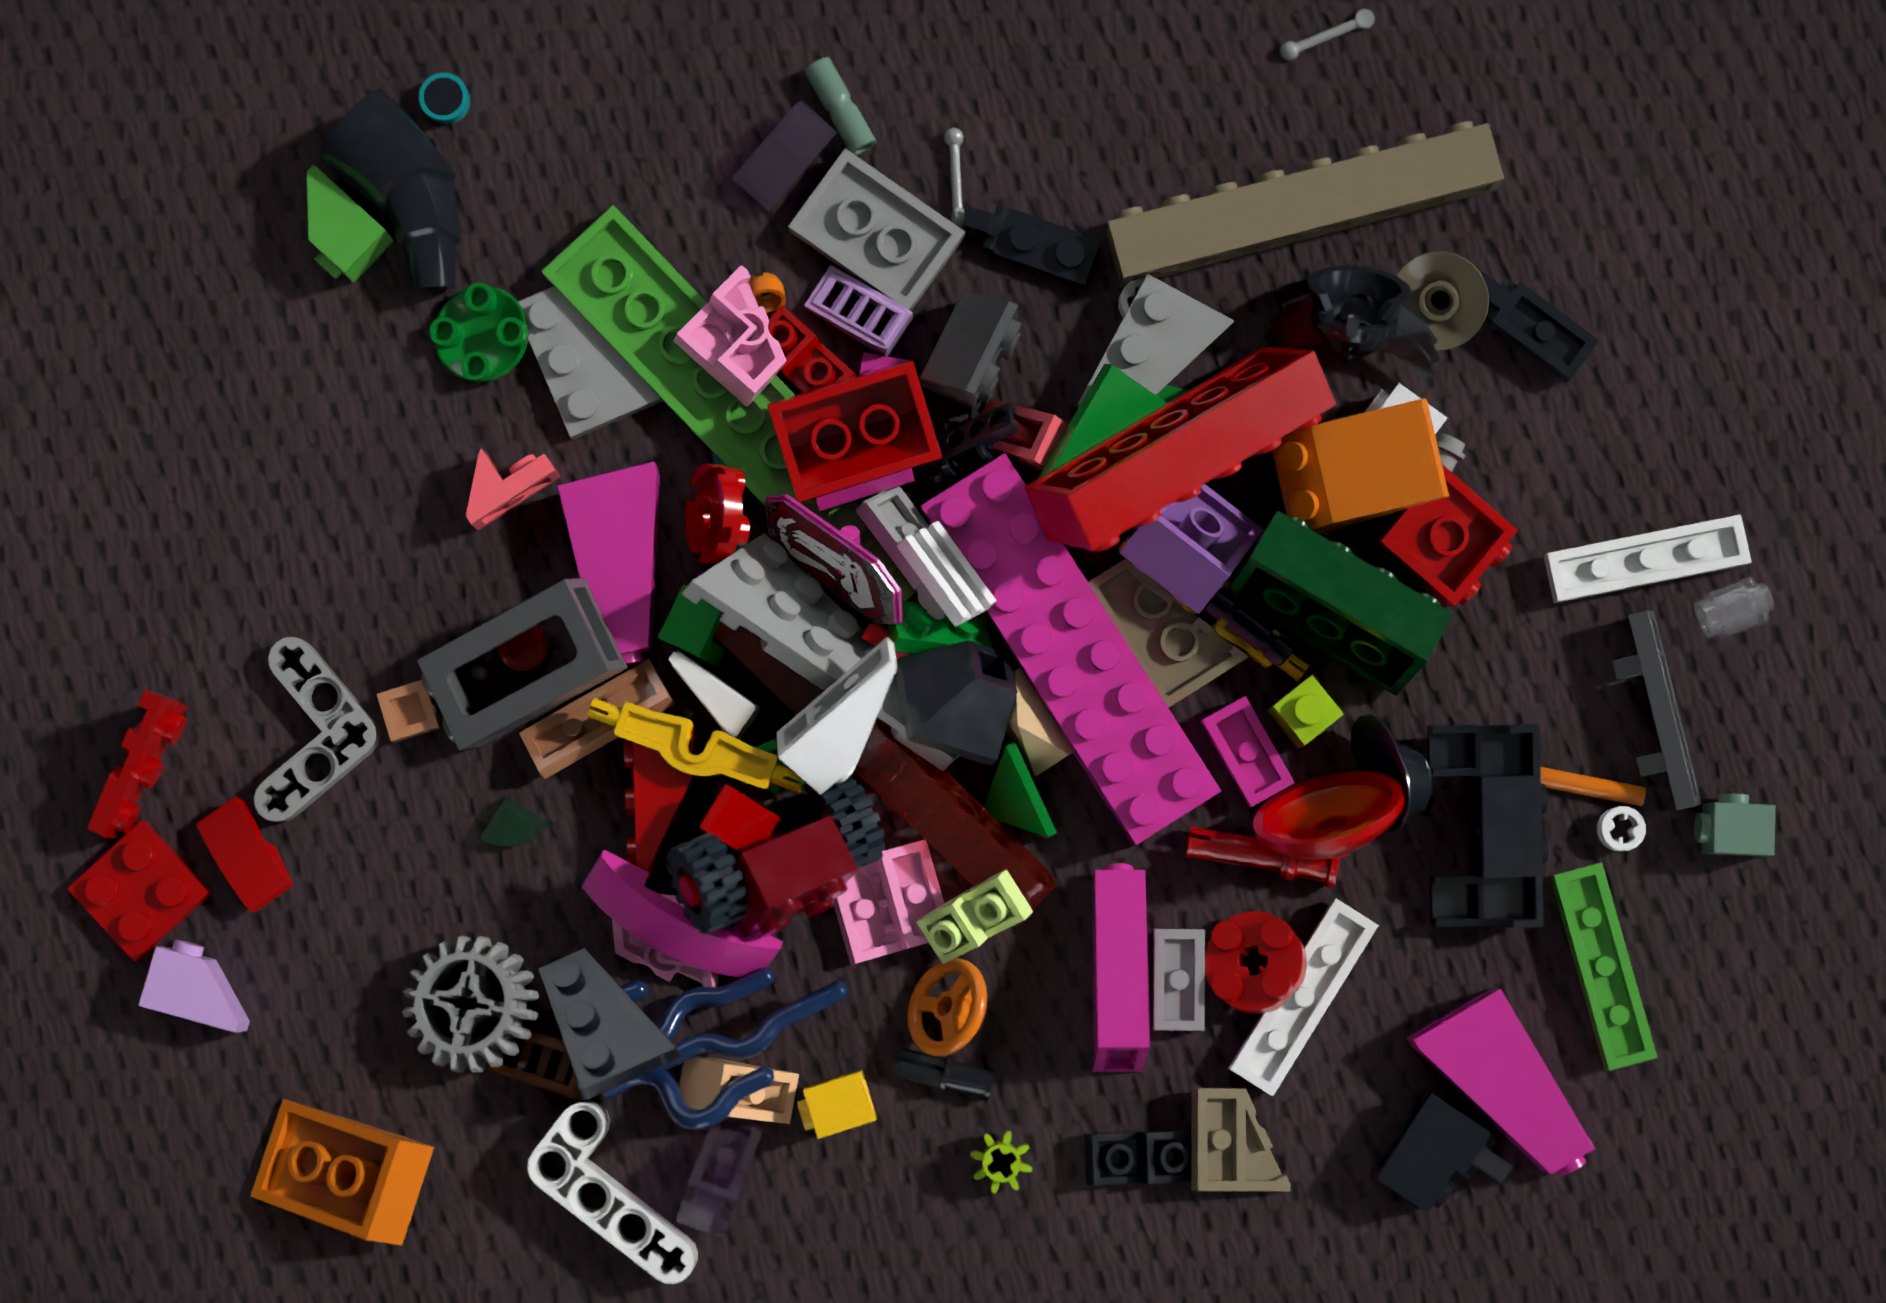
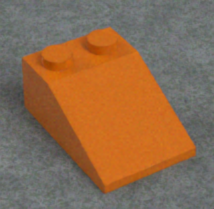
(1361, 467)
(342, 1173)

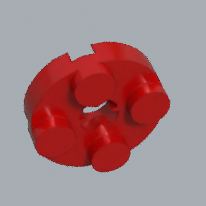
(715, 518)
(1233, 941)

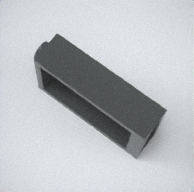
(595, 662)

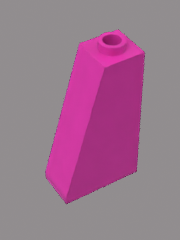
(616, 549)
(1120, 970)
(1502, 1075)

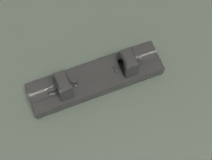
(1653, 666)

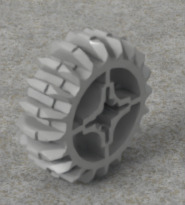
(468, 1023)

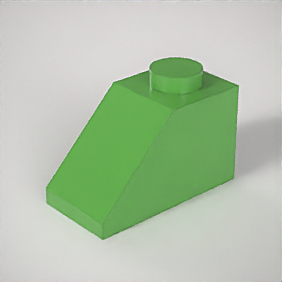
(341, 229)

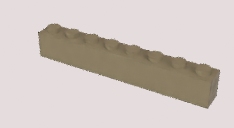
(1305, 203)

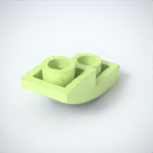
(974, 916)

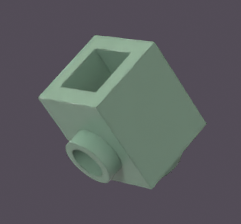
(1736, 827)

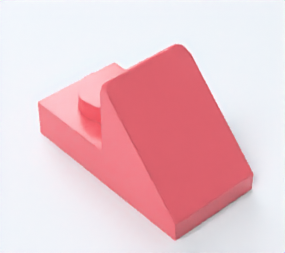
(494, 496)

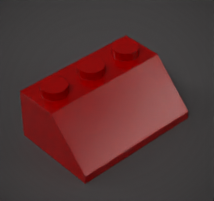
(854, 430)

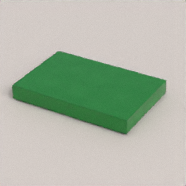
(1107, 408)

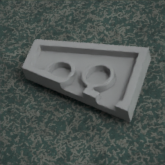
(580, 367)

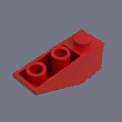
(654, 800)

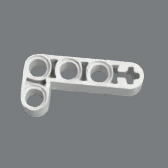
(619, 1200)

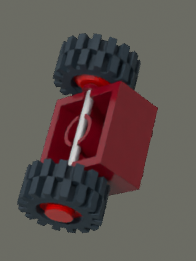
(782, 875)

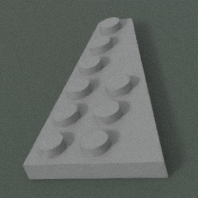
(796, 624)

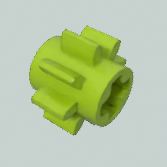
(996, 1174)

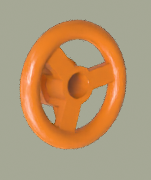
(956, 1009)

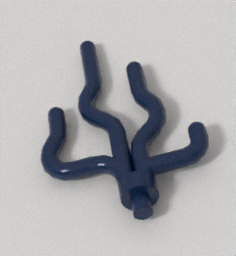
(721, 1045)

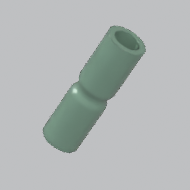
(837, 101)

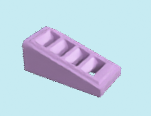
(880, 344)

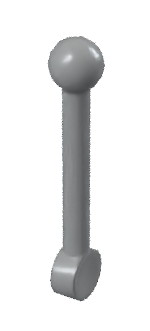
(1363, 20)
(954, 138)

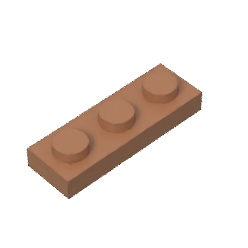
(572, 735)

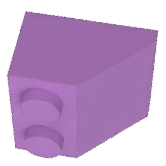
(1193, 546)

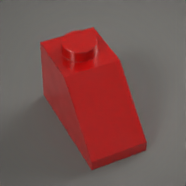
(741, 821)

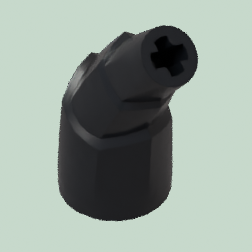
(401, 178)

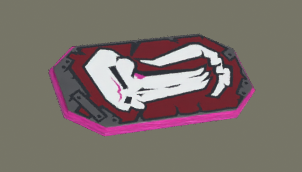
(834, 559)

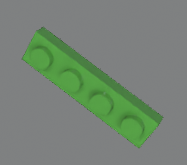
(1603, 966)

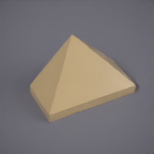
(1034, 729)

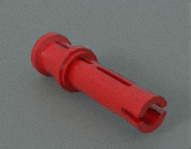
(1251, 853)

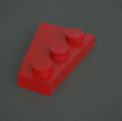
(143, 747)

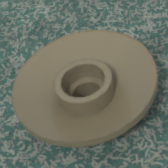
(1466, 290)

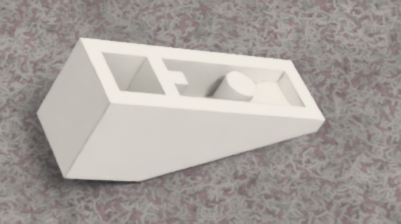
(831, 732)

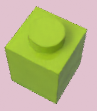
(1305, 712)

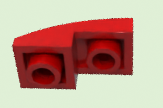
(808, 360)
(243, 855)

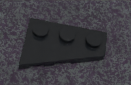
(602, 1025)

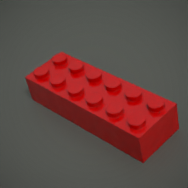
(1180, 448)

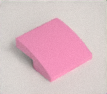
(887, 901)

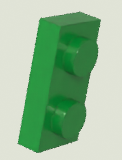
(921, 632)

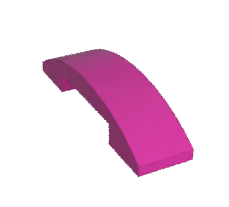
(662, 924)

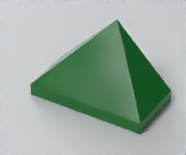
(1015, 797)

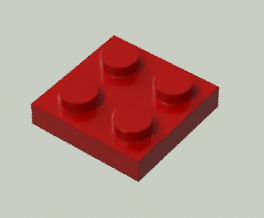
(139, 890)

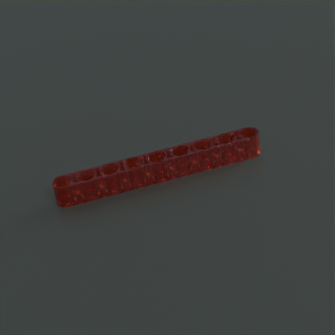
(912, 785)

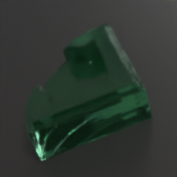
(513, 825)

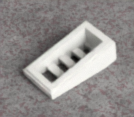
(723, 702)

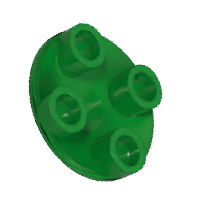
(480, 333)

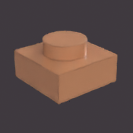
(408, 711)

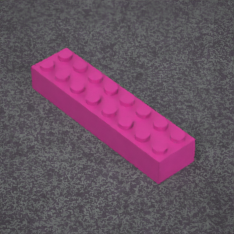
(1073, 654)

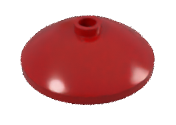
(1329, 814)

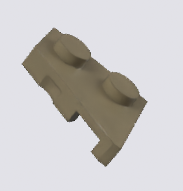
(1230, 1145)

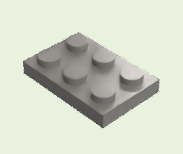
(876, 230)

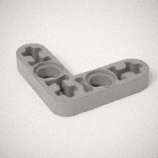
(330, 722)

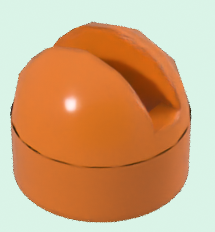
(768, 283)

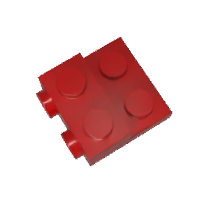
(1449, 542)

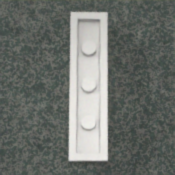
(1647, 558)
(1284, 1032)

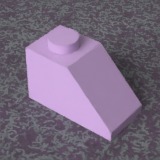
(192, 988)

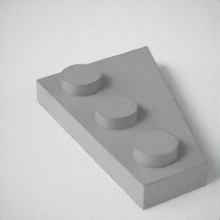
(1160, 335)

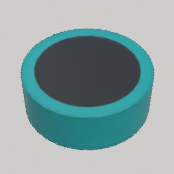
(444, 98)

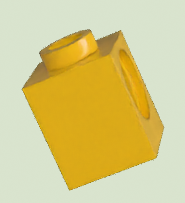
(837, 1105)

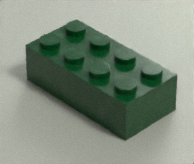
(1339, 603)

